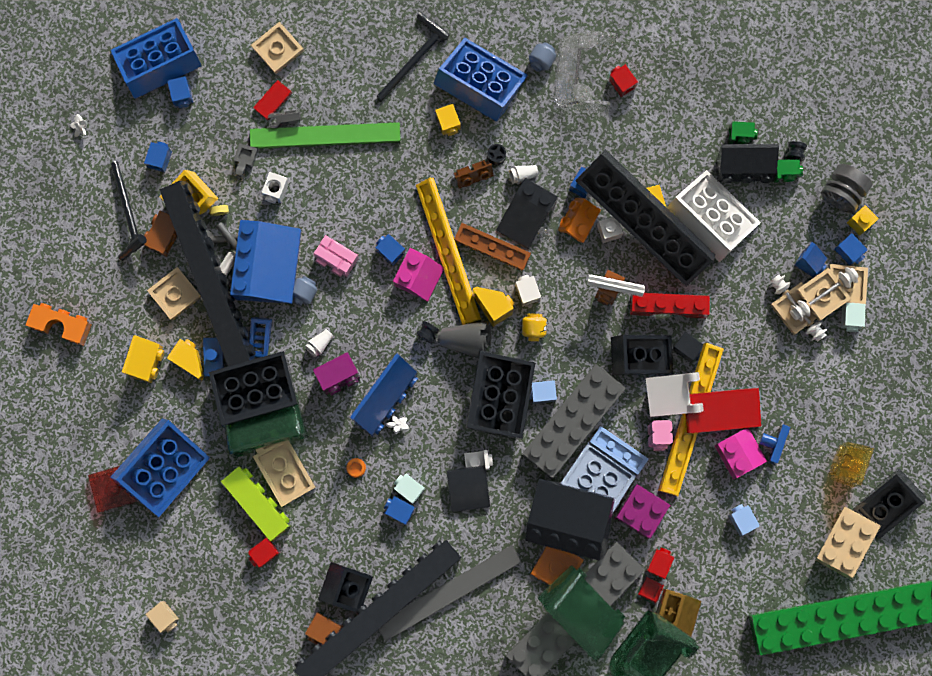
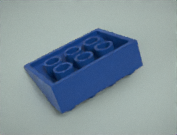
(155, 58)
(480, 79)
(265, 262)
(384, 395)
(160, 467)

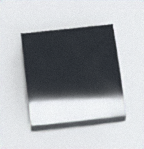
(468, 488)

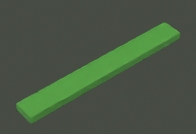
(325, 135)

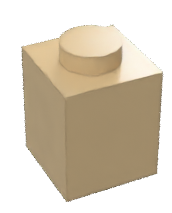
(163, 617)

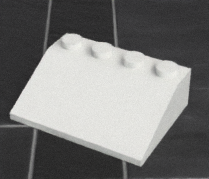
(713, 215)

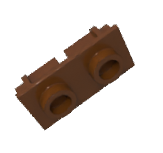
(465, 177)

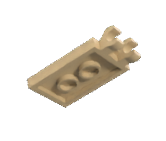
(283, 471)

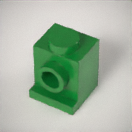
(742, 132)
(788, 170)

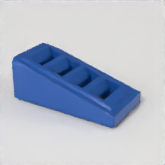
(253, 329)

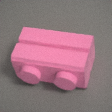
(335, 256)
(660, 435)

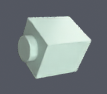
(853, 316)
(408, 488)

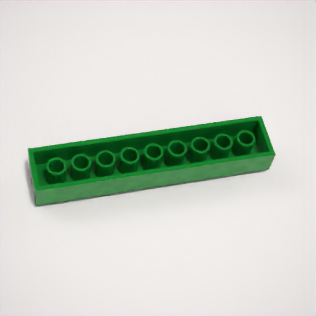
(842, 618)

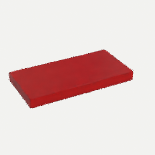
(725, 410)

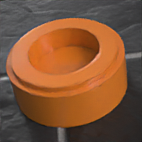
(356, 468)

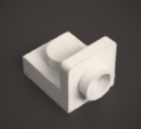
(478, 459)

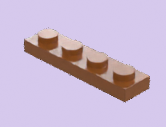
(492, 247)

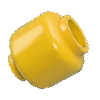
(534, 326)

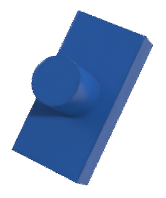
(212, 355)
(776, 443)

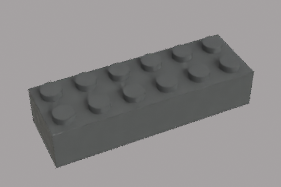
(573, 421)

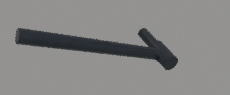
(437, 34)
(137, 240)

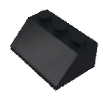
(747, 163)

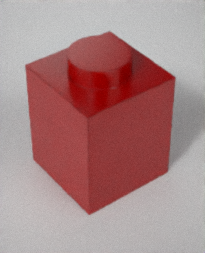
(623, 80)
(263, 553)
(660, 563)

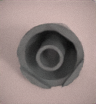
(466, 338)

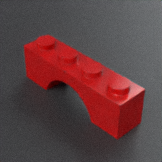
(684, 305)

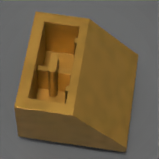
(679, 610)

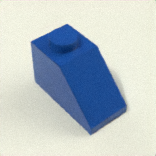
(811, 260)

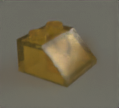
(851, 464)

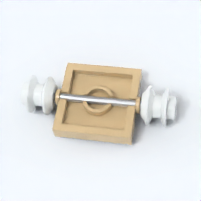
(823, 294)
(783, 309)

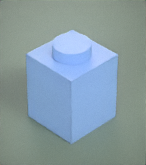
(543, 392)
(743, 519)

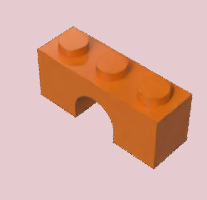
(75, 329)

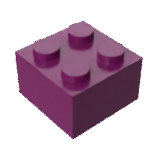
(337, 374)
(642, 511)

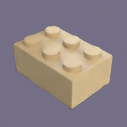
(848, 543)

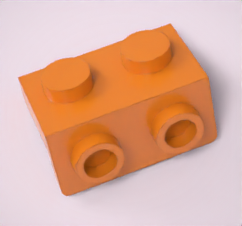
(579, 219)

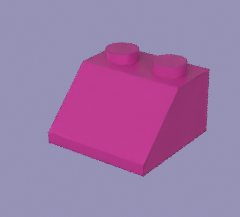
(418, 274)
(740, 453)

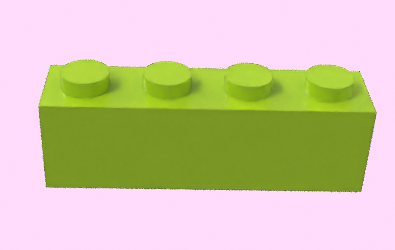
(256, 504)

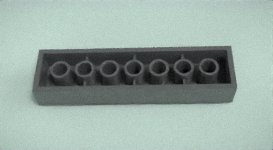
(548, 639)

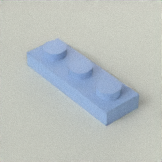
(619, 450)

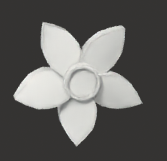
(79, 125)
(398, 424)

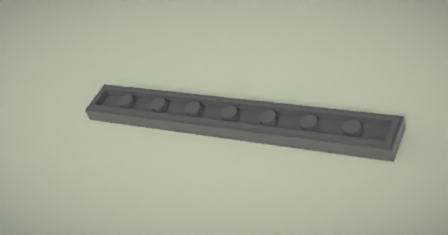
(450, 592)

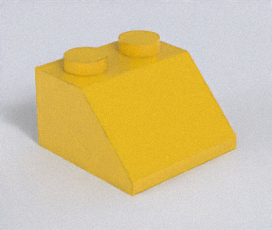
(201, 193)
(493, 304)
(143, 359)

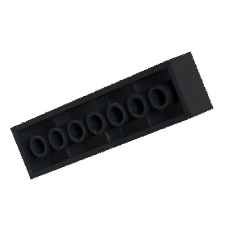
(645, 218)

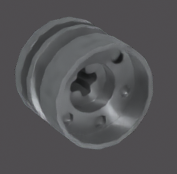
(846, 188)

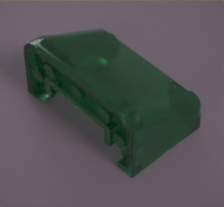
(265, 430)
(582, 612)
(651, 648)

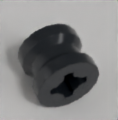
(496, 150)
(796, 151)
(427, 332)

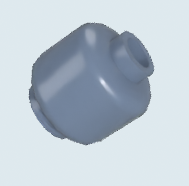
(542, 57)
(304, 291)

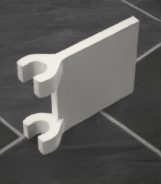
(671, 395)

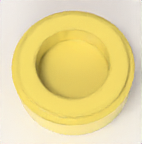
(219, 210)

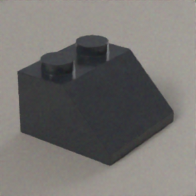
(345, 587)

